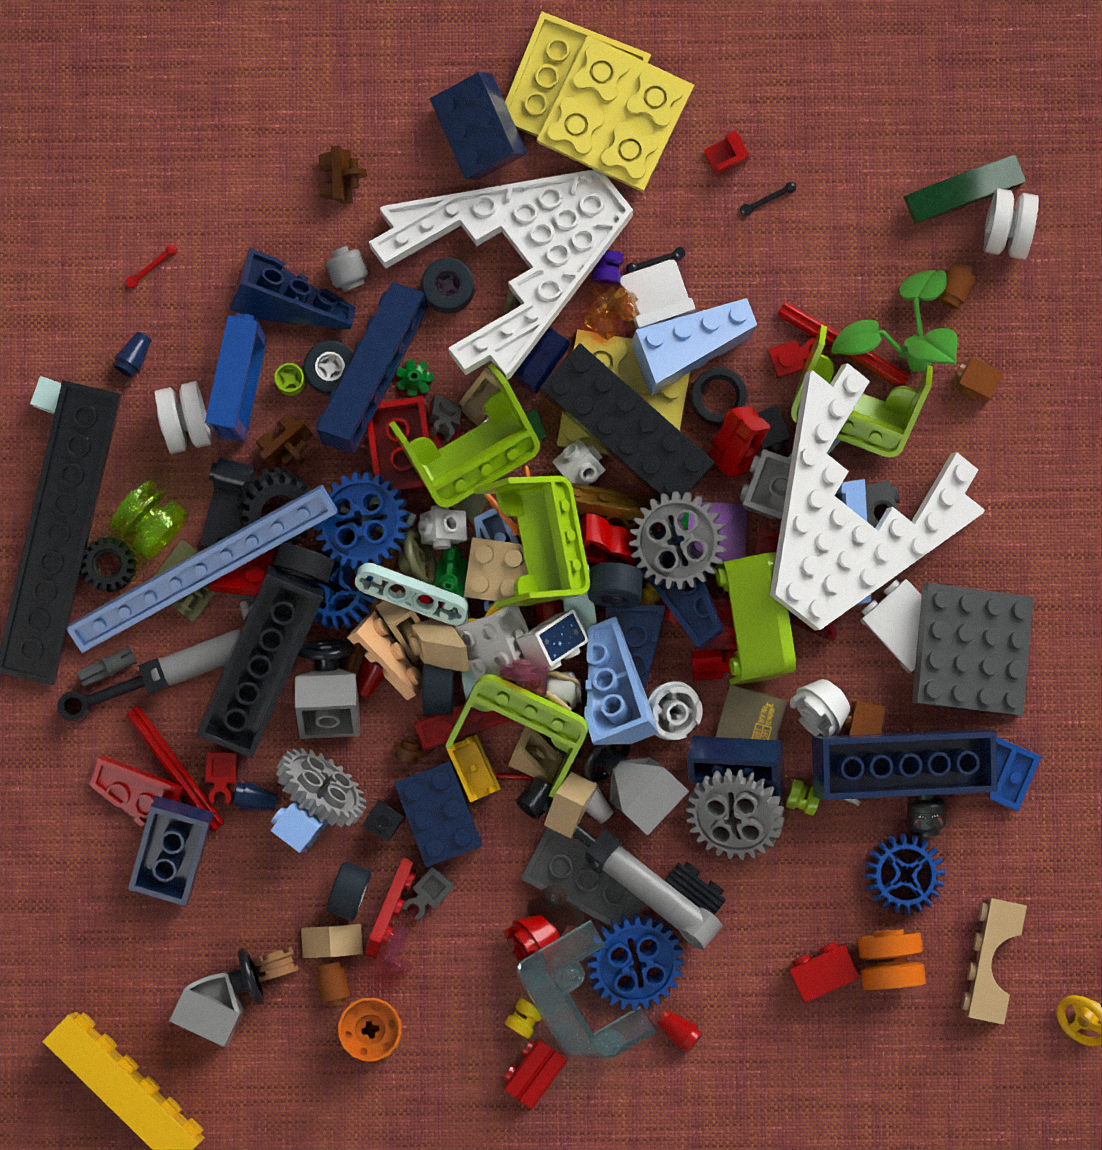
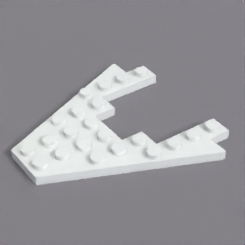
(552, 222)
(824, 548)

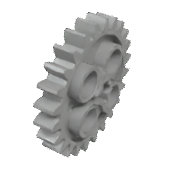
(703, 531)
(304, 775)
(760, 812)

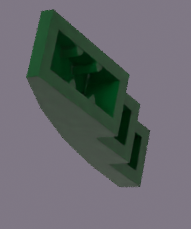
(964, 189)

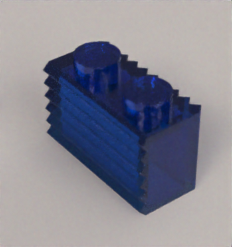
(541, 360)

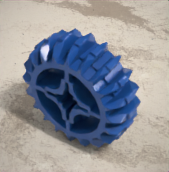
(335, 600)
(924, 858)

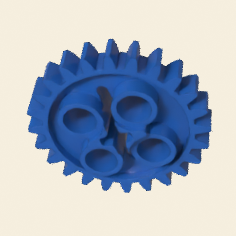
(364, 547)
(662, 954)

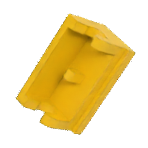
(473, 768)

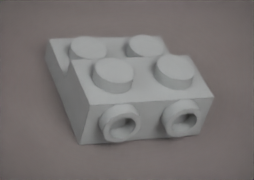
(768, 486)

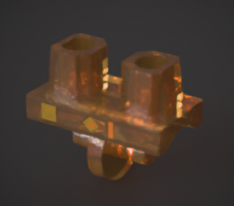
(608, 307)

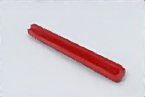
(868, 360)
(172, 764)

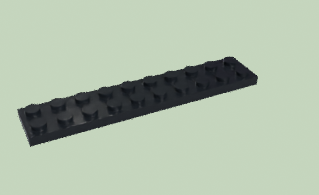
(58, 532)

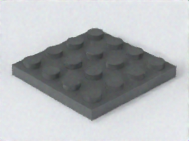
(972, 649)

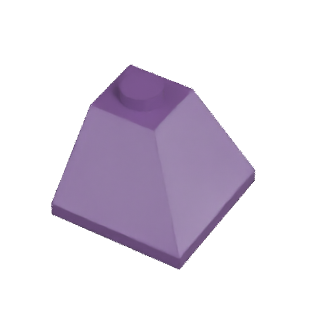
(735, 519)

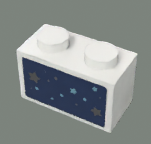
(553, 640)

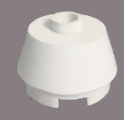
(821, 707)
(675, 709)

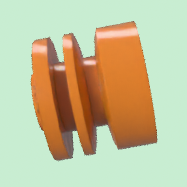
(354, 1021)

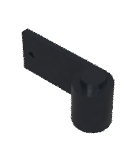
(223, 513)

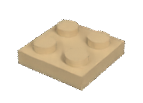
(493, 569)

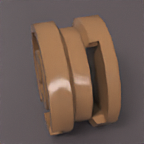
(275, 964)

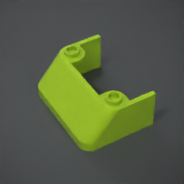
(873, 423)
(478, 455)
(548, 537)
(759, 621)
(560, 724)

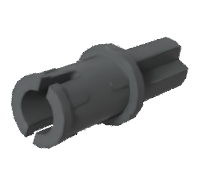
(106, 667)

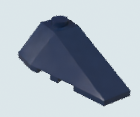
(278, 295)

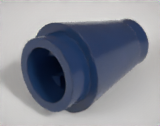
(132, 355)
(253, 797)

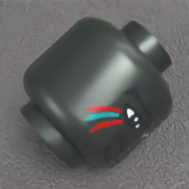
(926, 815)

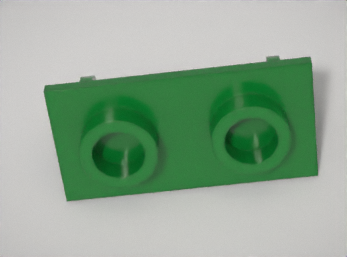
(451, 571)

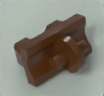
(344, 174)
(287, 445)

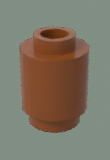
(959, 284)
(332, 984)

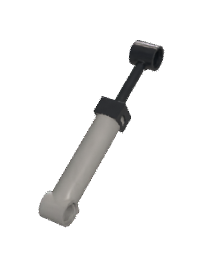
(161, 673)
(606, 854)

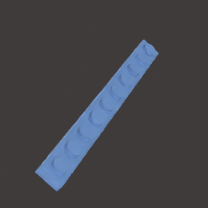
(202, 568)

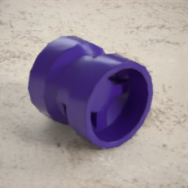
(608, 268)

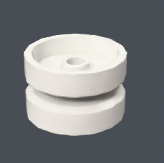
(1015, 224)
(183, 417)

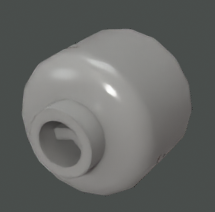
(346, 268)

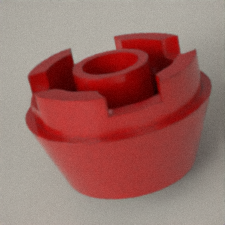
(530, 935)

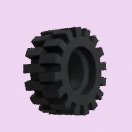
(124, 573)

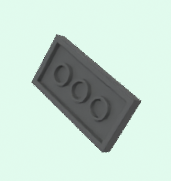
(563, 864)

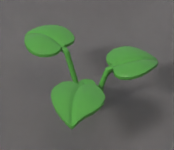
(935, 347)

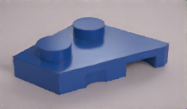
(1014, 773)

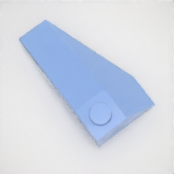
(615, 696)

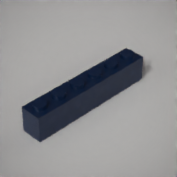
(371, 368)

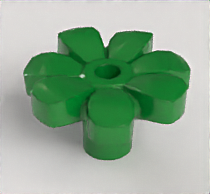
(419, 382)

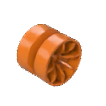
(891, 952)

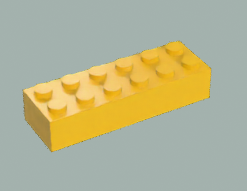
(122, 1086)

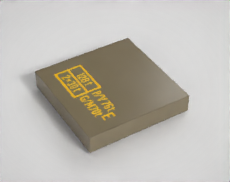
(750, 715)

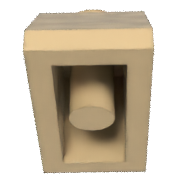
(400, 622)
(439, 645)

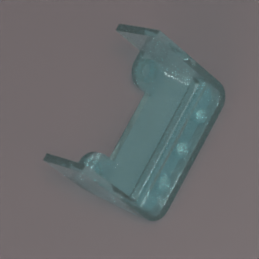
(557, 971)

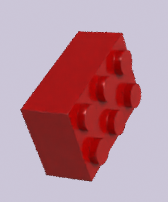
(386, 452)

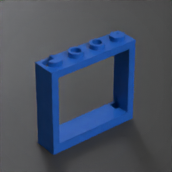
(236, 378)

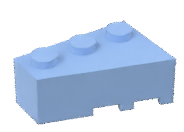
(297, 827)

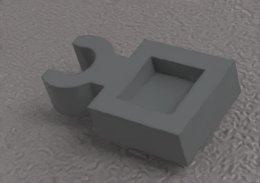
(444, 416)
(431, 889)

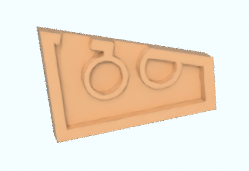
(382, 648)

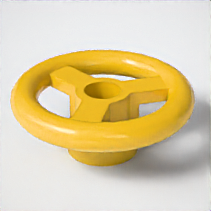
(1087, 1017)

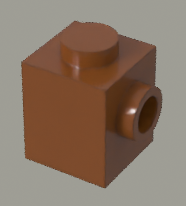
(977, 379)
(865, 719)

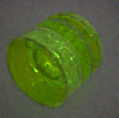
(143, 514)

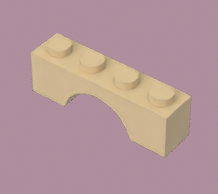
(985, 998)

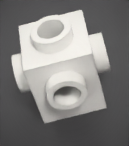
(580, 463)
(442, 527)

